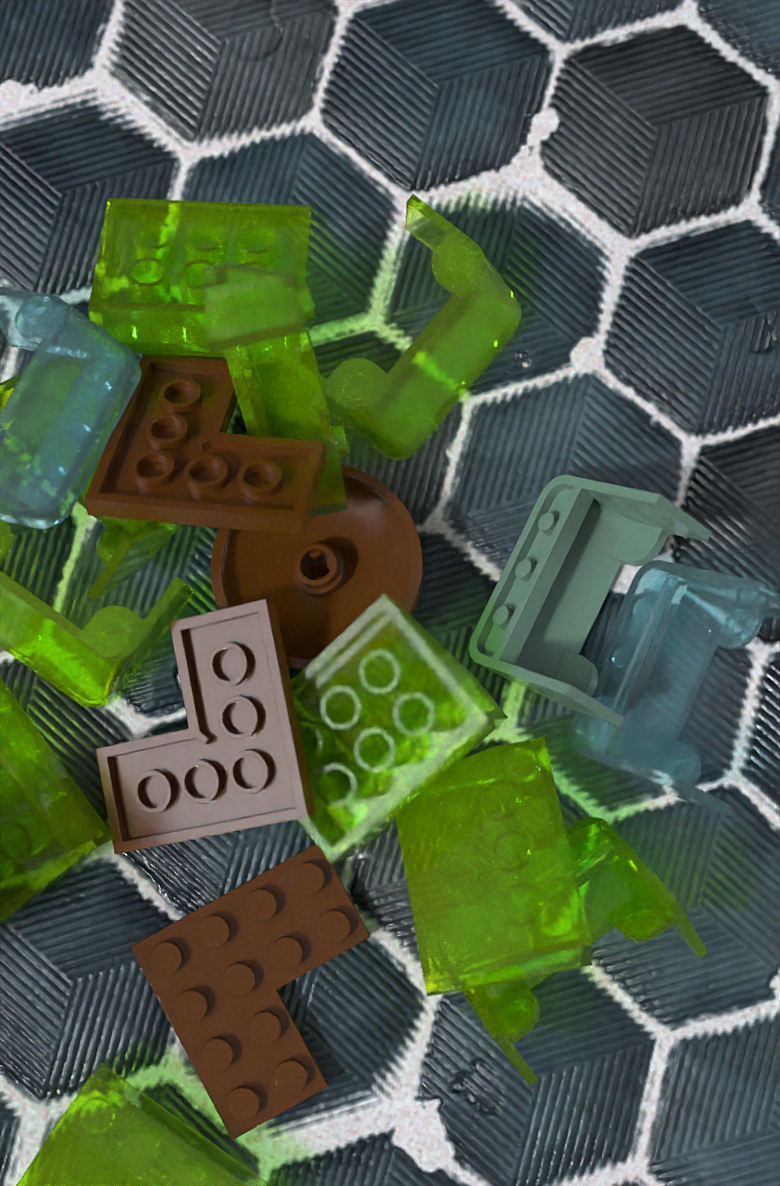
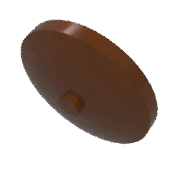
(328, 573)

